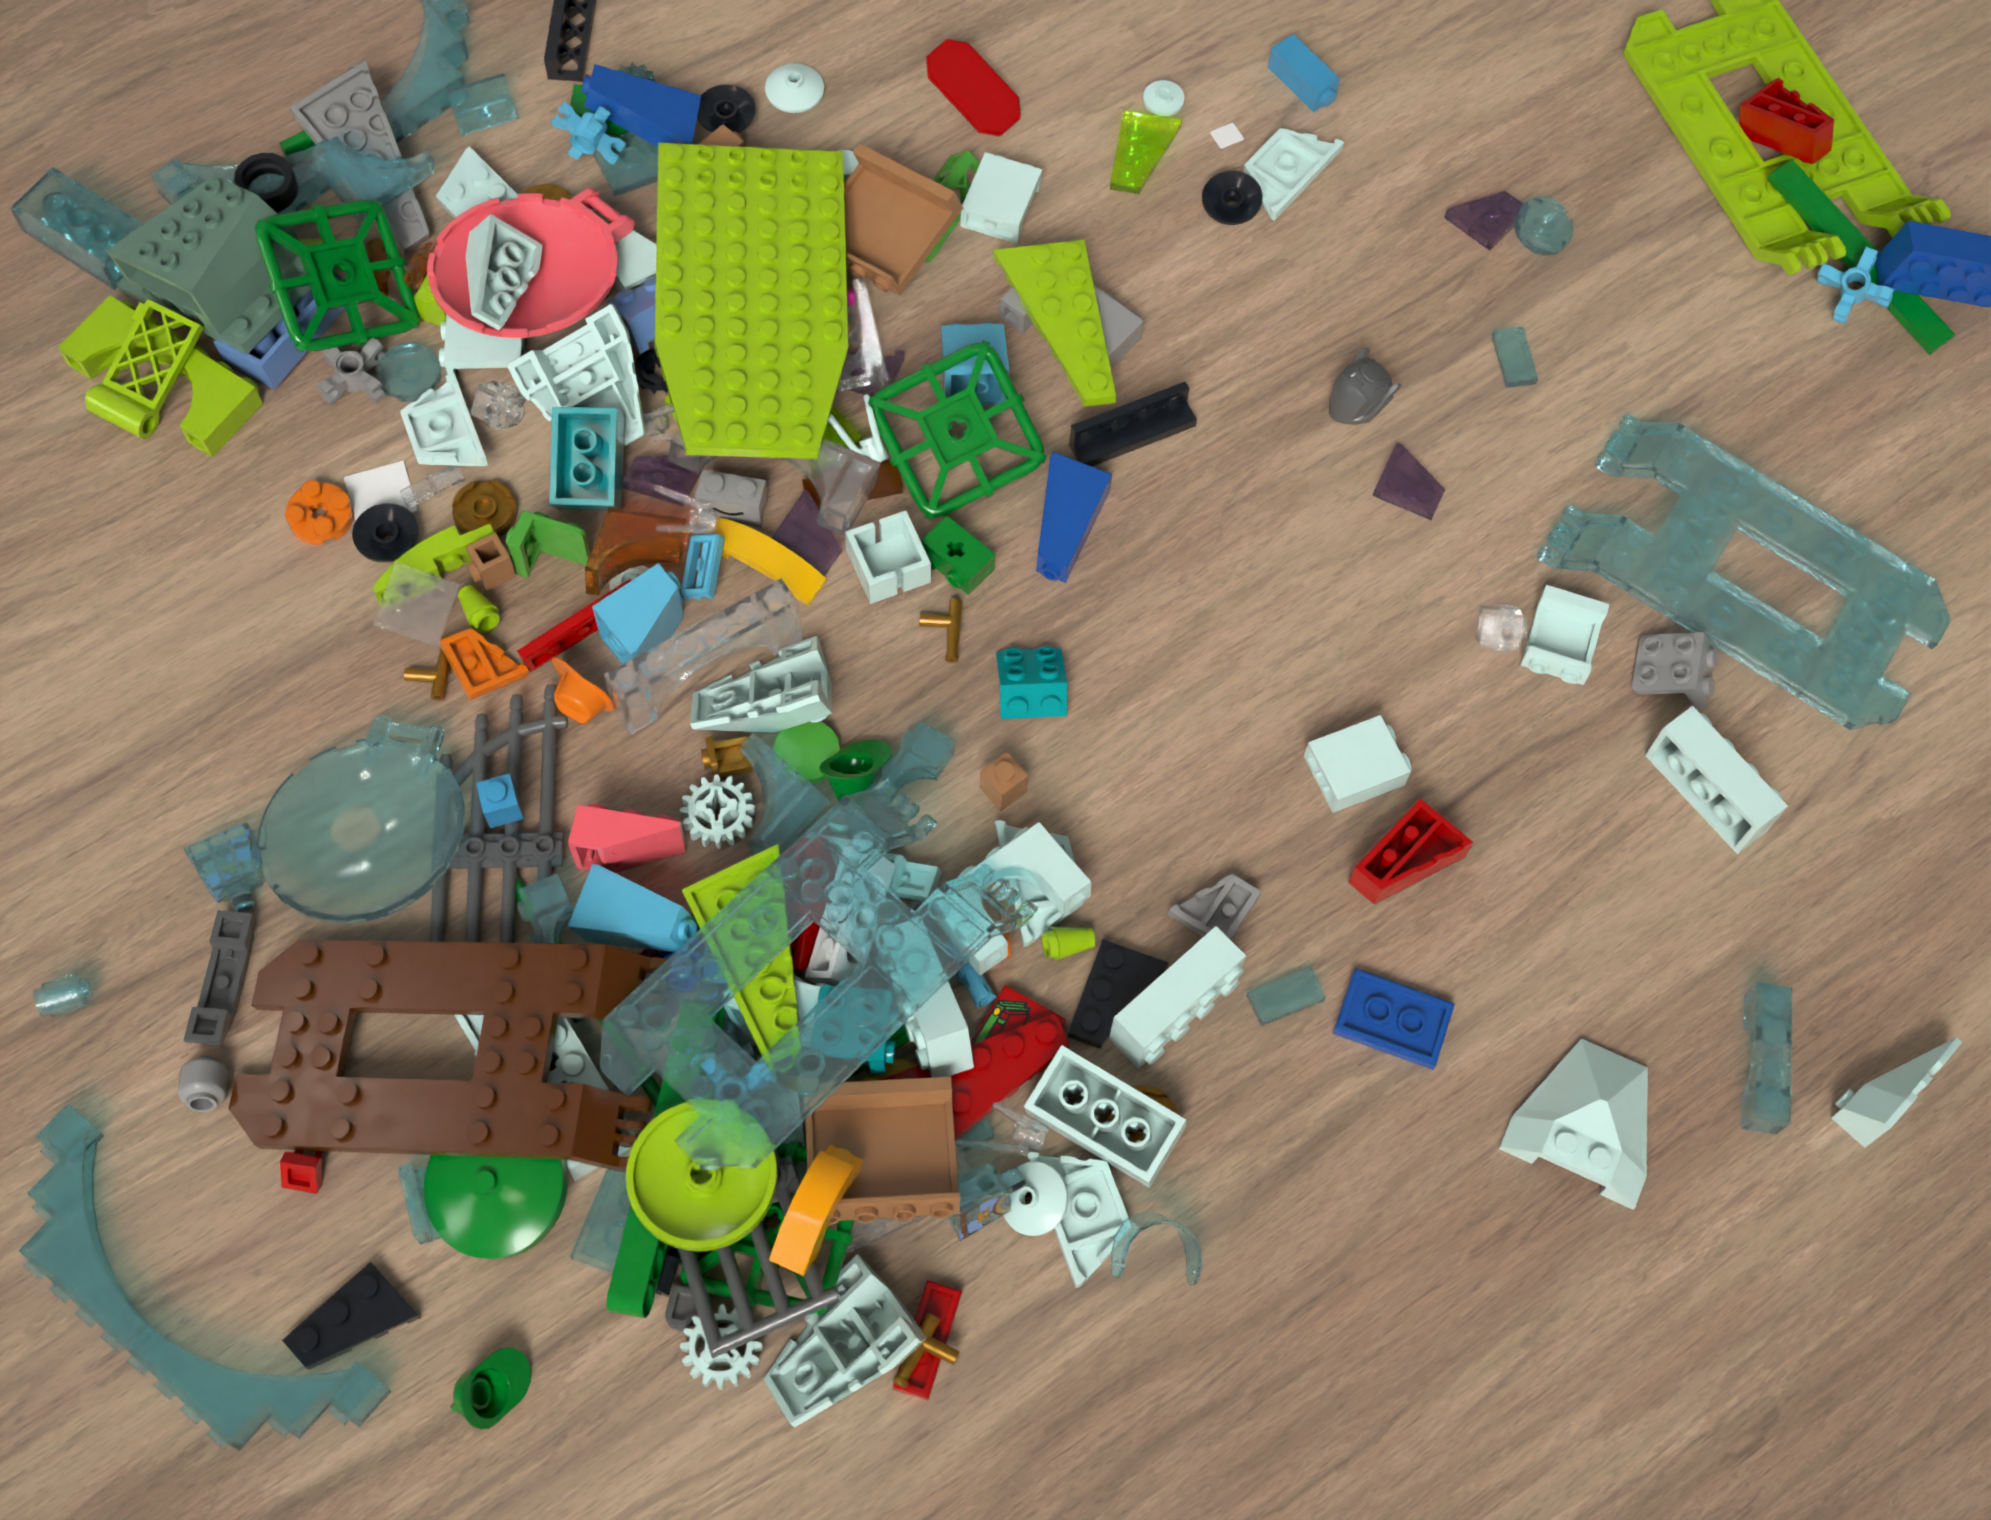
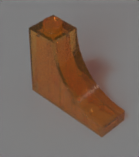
(630, 541)

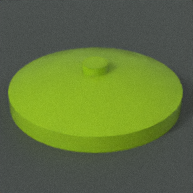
(688, 1204)

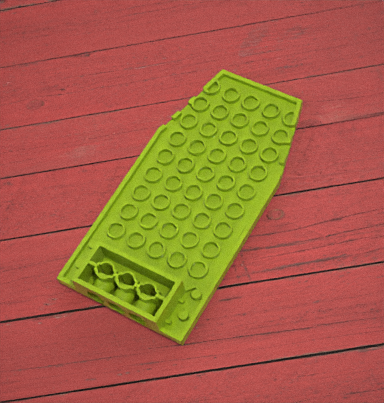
(751, 296)

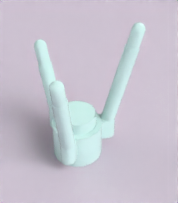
(870, 446)

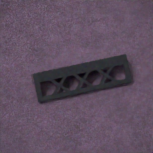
(559, 35)
(1132, 426)

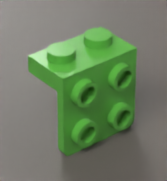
(539, 534)

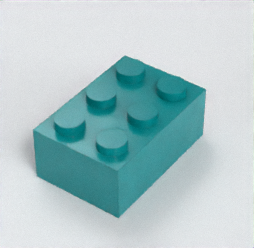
(586, 458)

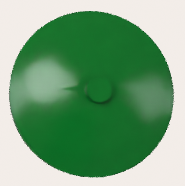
(494, 1203)

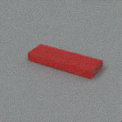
(942, 1303)

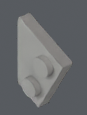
(1220, 906)

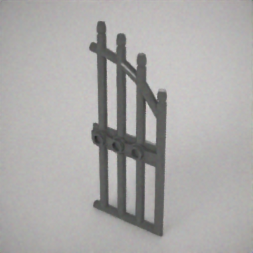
(512, 848)
(787, 1184)

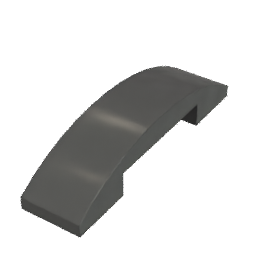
(223, 979)

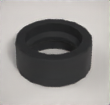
(269, 164)

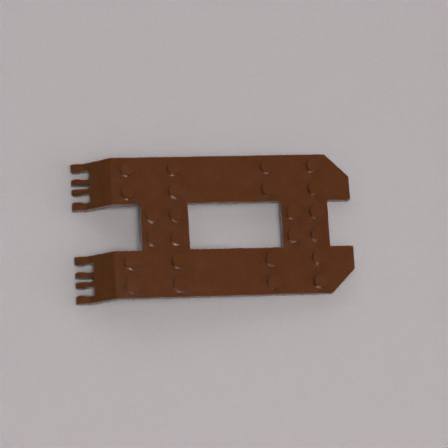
(506, 1105)

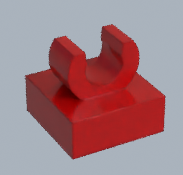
(301, 1171)

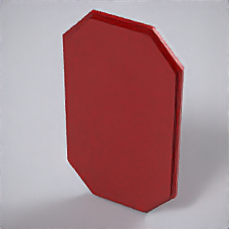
(973, 87)

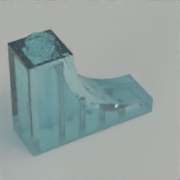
(366, 178)
(788, 798)

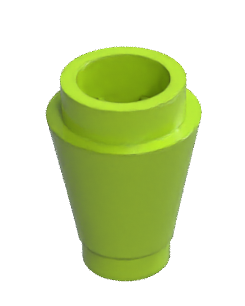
(478, 609)
(1066, 941)

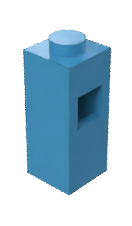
(1303, 73)

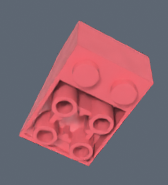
(622, 838)

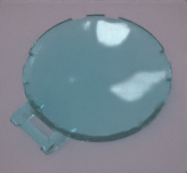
(363, 826)

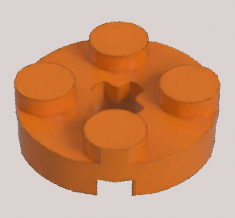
(313, 497)

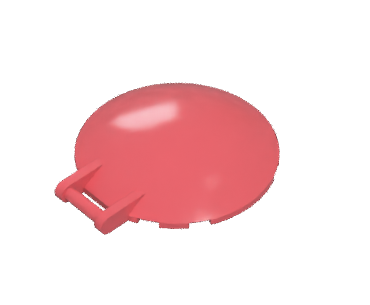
(574, 268)

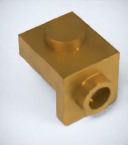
(725, 757)

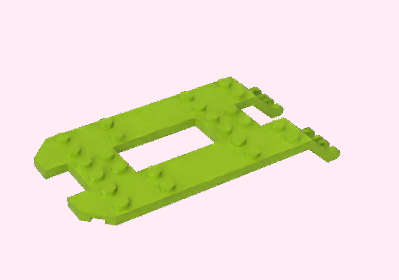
(1676, 75)

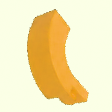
(813, 1208)

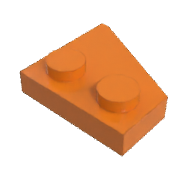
(479, 664)

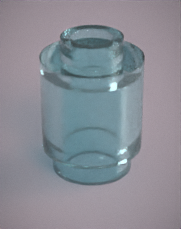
(62, 995)

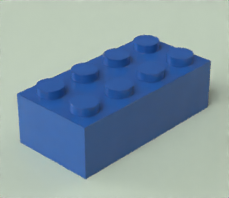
(1938, 264)

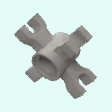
(354, 381)

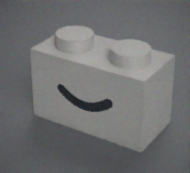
(734, 496)

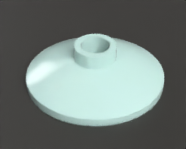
(794, 88)
(1047, 1203)

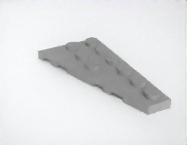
(353, 112)

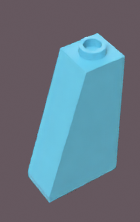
(629, 915)

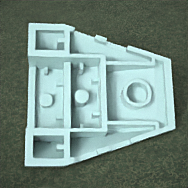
(585, 370)
(770, 696)
(1588, 1121)
(843, 1346)

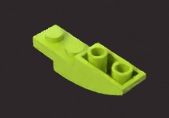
(436, 554)

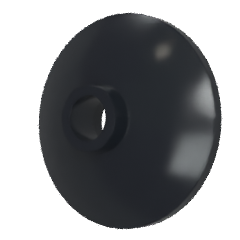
(724, 101)
(1232, 187)
(385, 521)

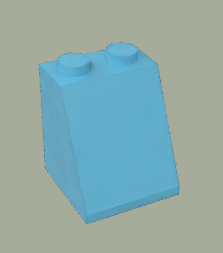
(957, 378)
(640, 614)

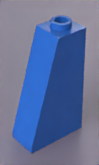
(643, 106)
(1070, 510)

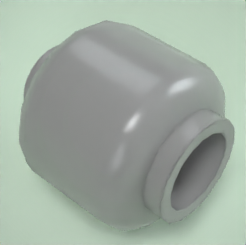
(203, 1084)

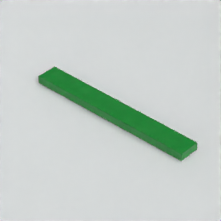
(1825, 217)

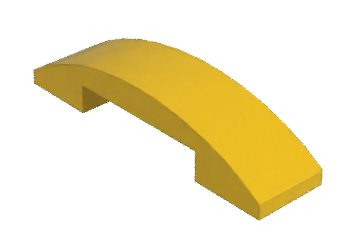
(770, 559)

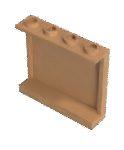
(893, 219)
(905, 1142)

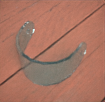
(1142, 1220)

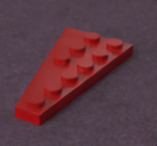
(999, 1069)

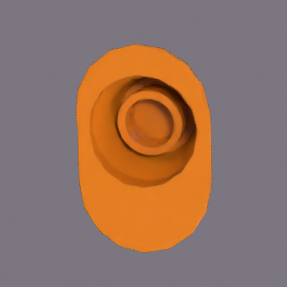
(577, 696)

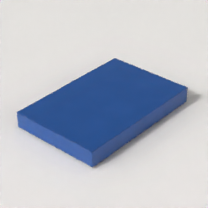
(1394, 1018)

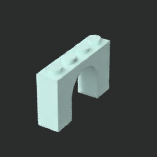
(1039, 860)

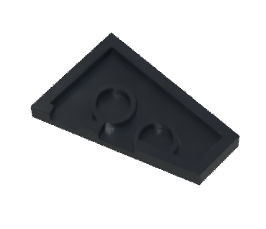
(1113, 983)
(353, 1315)

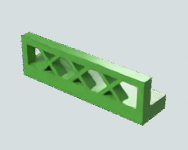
(949, 175)

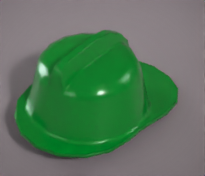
(855, 766)
(492, 1388)

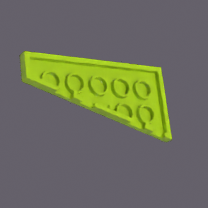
(1062, 304)
(770, 997)

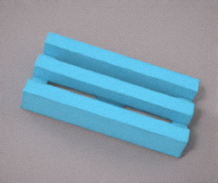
(706, 566)

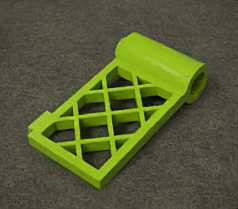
(130, 409)

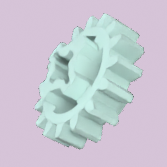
(702, 808)
(705, 1363)

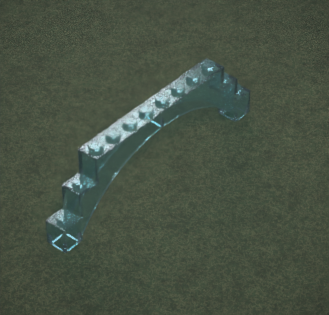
(409, 105)
(225, 1398)

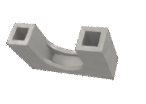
(1120, 326)

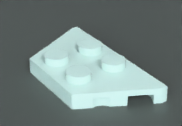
(1288, 167)
(471, 184)
(443, 428)
(1047, 913)
(1091, 1214)

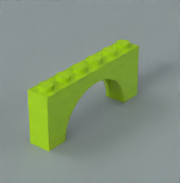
(219, 398)

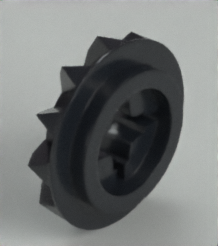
(645, 372)

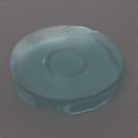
(1543, 226)
(408, 371)

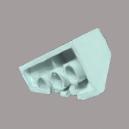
(499, 269)
(1885, 1099)

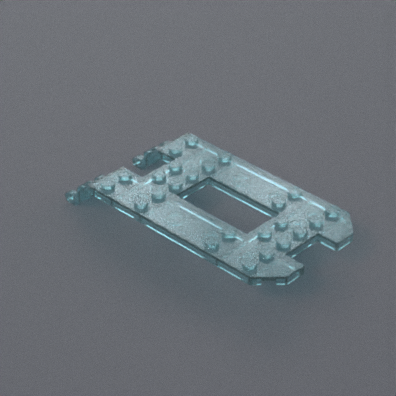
(1676, 576)
(822, 880)

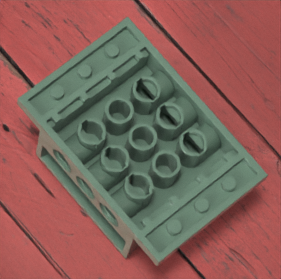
(208, 265)

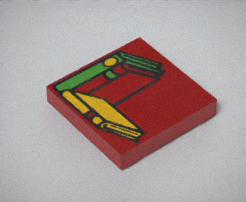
(1010, 1012)

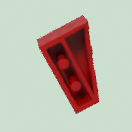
(1787, 123)
(1409, 853)

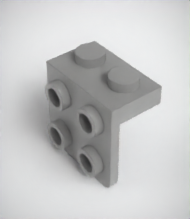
(1676, 665)

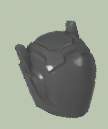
(1361, 391)

